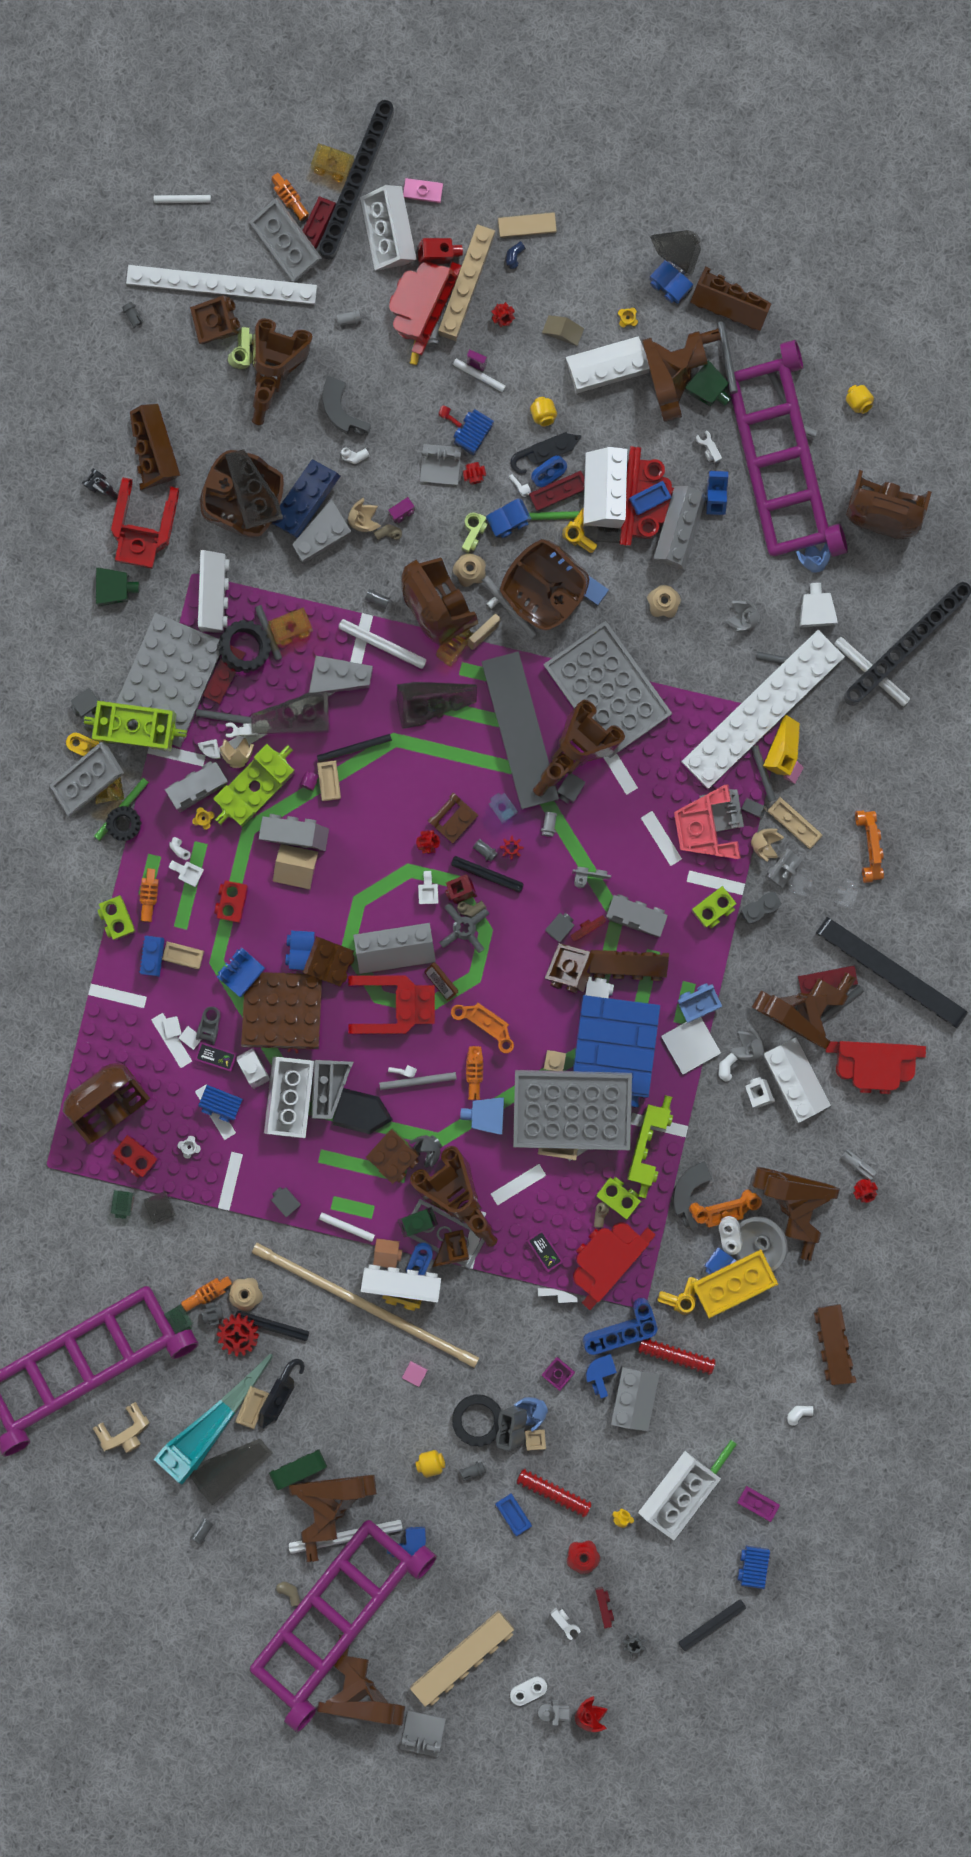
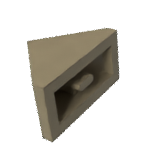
(563, 329)

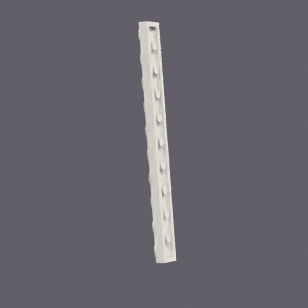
(221, 284)

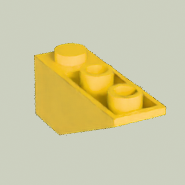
(784, 748)

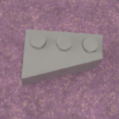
(322, 533)
(339, 675)
(196, 786)
(293, 832)
(636, 915)
(327, 1087)

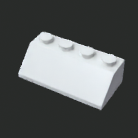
(388, 227)
(608, 364)
(605, 487)
(212, 592)
(796, 1080)
(289, 1097)
(400, 1284)
(679, 1495)

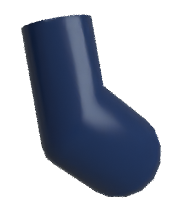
(511, 255)

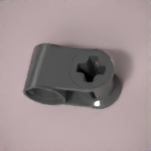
(209, 1026)

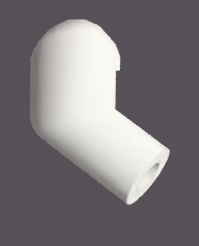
(180, 852)

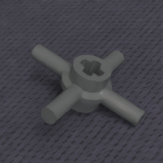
(466, 920)

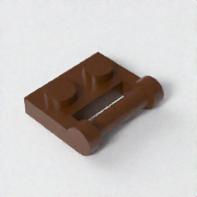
(457, 823)

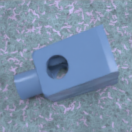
(485, 1115)

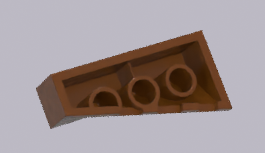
(730, 300)
(152, 446)
(629, 964)
(834, 1344)

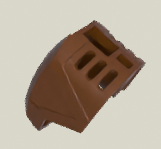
(216, 506)
(885, 510)
(541, 580)
(438, 617)
(97, 1089)

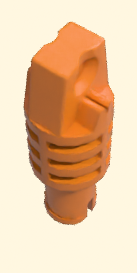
(289, 196)
(148, 895)
(474, 1071)
(207, 1293)

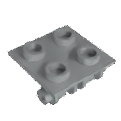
(440, 464)
(728, 814)
(582, 873)
(423, 1733)

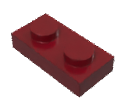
(607, 1615)

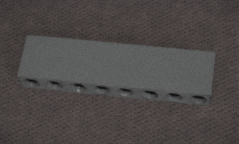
(518, 727)

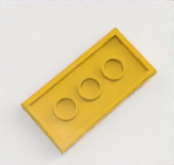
(734, 1283)

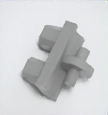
(784, 867)
(554, 1712)

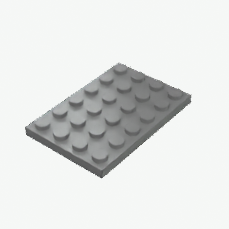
(171, 671)
(606, 675)
(572, 1110)

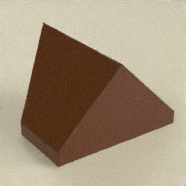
(452, 1249)

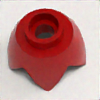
(586, 1548)
(588, 1716)

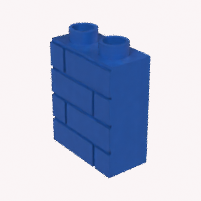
(618, 1039)

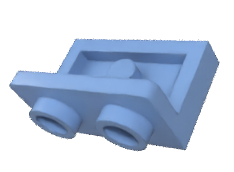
(699, 1003)

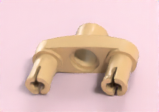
(127, 1438)

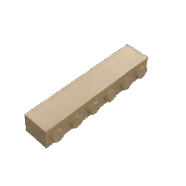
(466, 282)
(462, 1658)

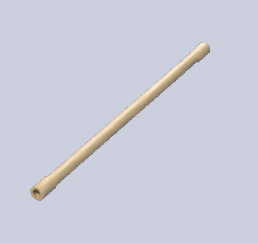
(269, 1255)

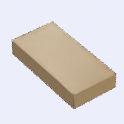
(484, 631)
(329, 781)
(183, 955)
(251, 1406)

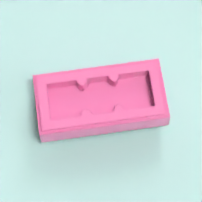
(423, 190)

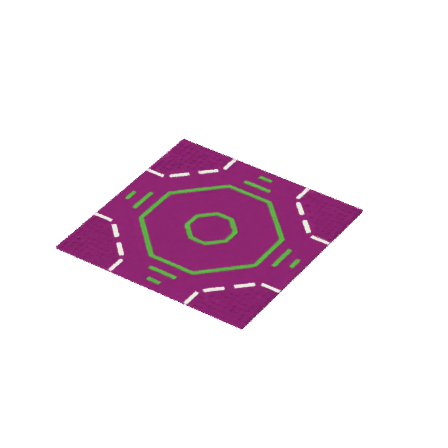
(370, 885)

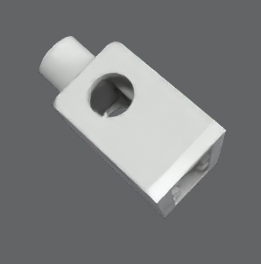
(817, 608)
(253, 1068)

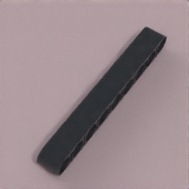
(356, 171)
(903, 651)
(891, 971)

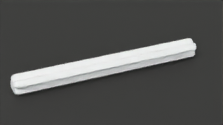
(343, 1537)

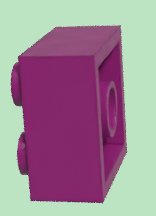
(401, 510)
(558, 1373)

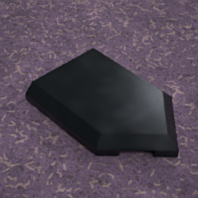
(360, 1112)

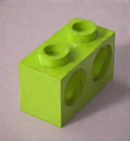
(711, 904)
(120, 916)
(615, 1202)

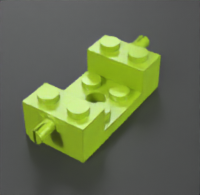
(154, 729)
(269, 770)
(654, 1117)

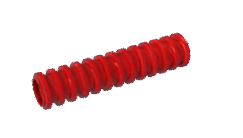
(676, 1356)
(554, 1493)

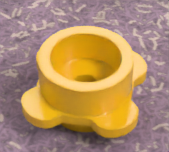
(627, 312)
(198, 818)
(622, 1518)

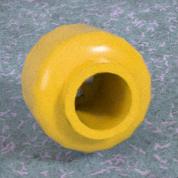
(859, 399)
(543, 411)
(430, 1463)

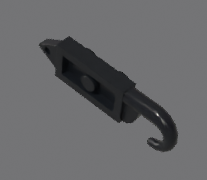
(545, 450)
(279, 1394)

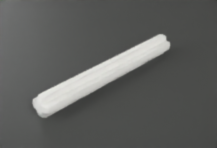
(382, 644)
(864, 664)

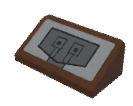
(441, 981)

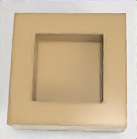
(554, 1061)
(535, 1440)

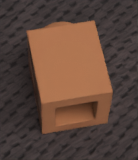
(387, 1253)

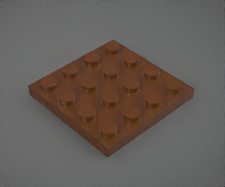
(282, 1011)

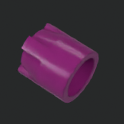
(309, 781)

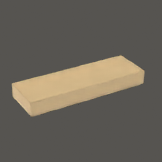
(527, 225)
(794, 823)

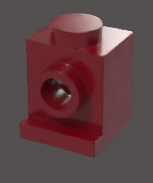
(460, 883)

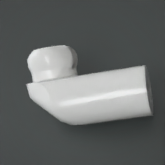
(353, 457)
(724, 1067)
(797, 1412)

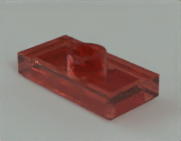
(587, 927)

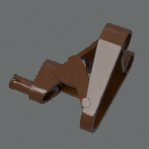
(280, 350)
(673, 369)
(588, 736)
(810, 1007)
(447, 1183)
(797, 1199)
(326, 1510)
(357, 1687)

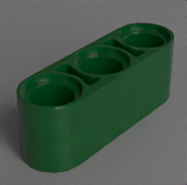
(298, 1469)

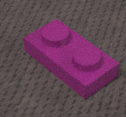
(758, 1503)

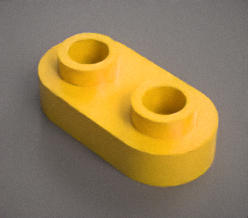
(84, 746)

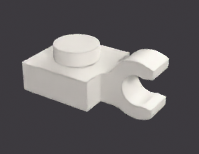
(711, 450)
(245, 731)
(188, 873)
(428, 892)
(561, 1618)

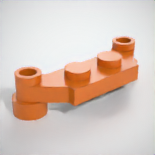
(873, 836)
(487, 1021)
(736, 1208)

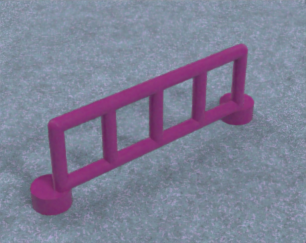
(833, 535)
(176, 1344)
(416, 1565)

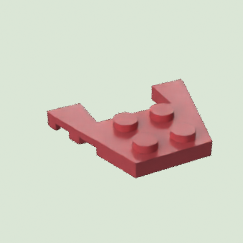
(697, 826)

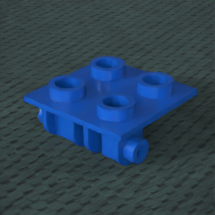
(240, 972)

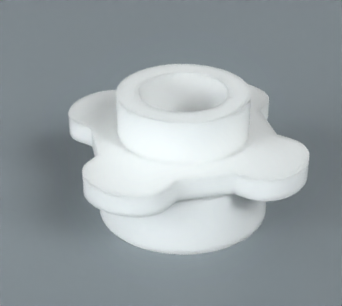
(194, 1147)

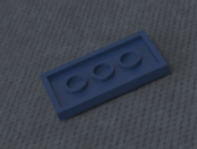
(306, 497)

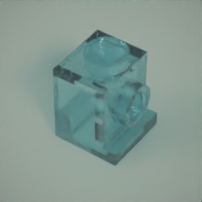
(504, 815)

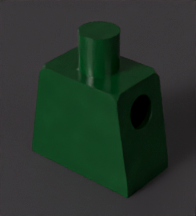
(708, 386)
(113, 587)
(417, 1222)

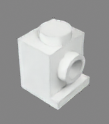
(599, 988)
(756, 1100)

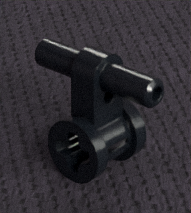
(96, 481)

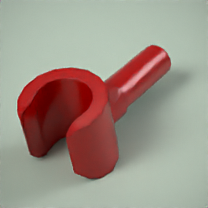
(444, 413)

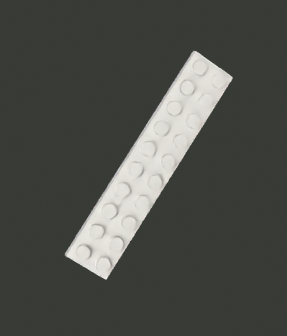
(762, 709)

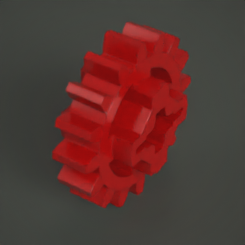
(243, 1332)

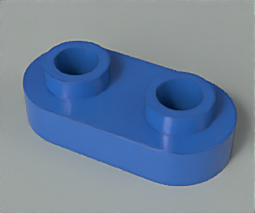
(549, 471)
(420, 1259)

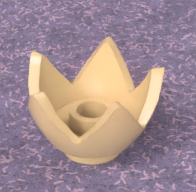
(361, 515)
(468, 578)
(658, 608)
(238, 756)
(762, 843)
(254, 1294)

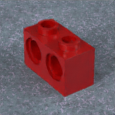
(236, 902)
(138, 1152)

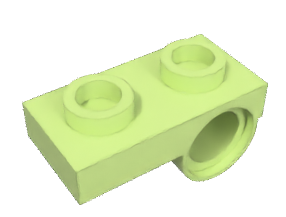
(243, 349)
(471, 541)

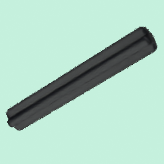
(487, 874)
(276, 1327)
(712, 1625)

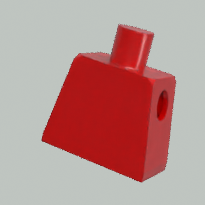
(430, 250)

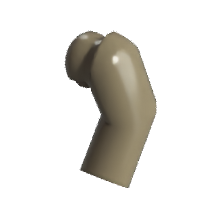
(389, 531)
(469, 910)
(601, 1211)
(289, 1590)

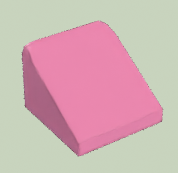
(795, 773)
(414, 1373)

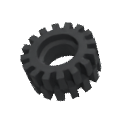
(112, 827)

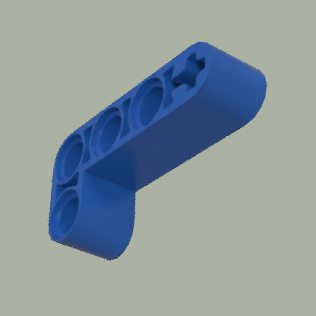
(619, 1331)

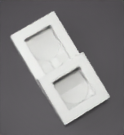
(562, 1295)

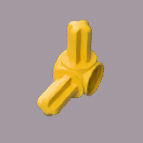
(580, 538)
(674, 1301)

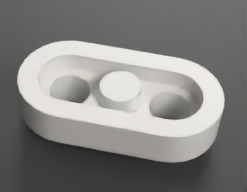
(730, 1236)
(528, 1691)

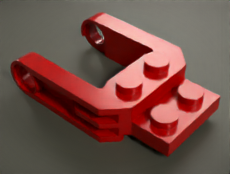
(139, 544)
(413, 1004)

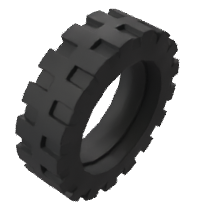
(250, 628)
(457, 1420)

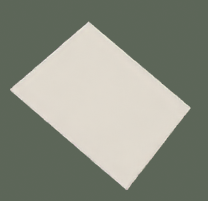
(691, 1045)

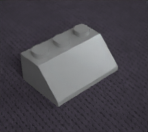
(634, 1399)

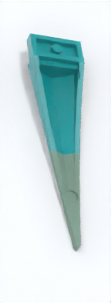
(190, 1447)

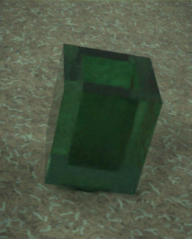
(122, 1204)
(179, 1319)

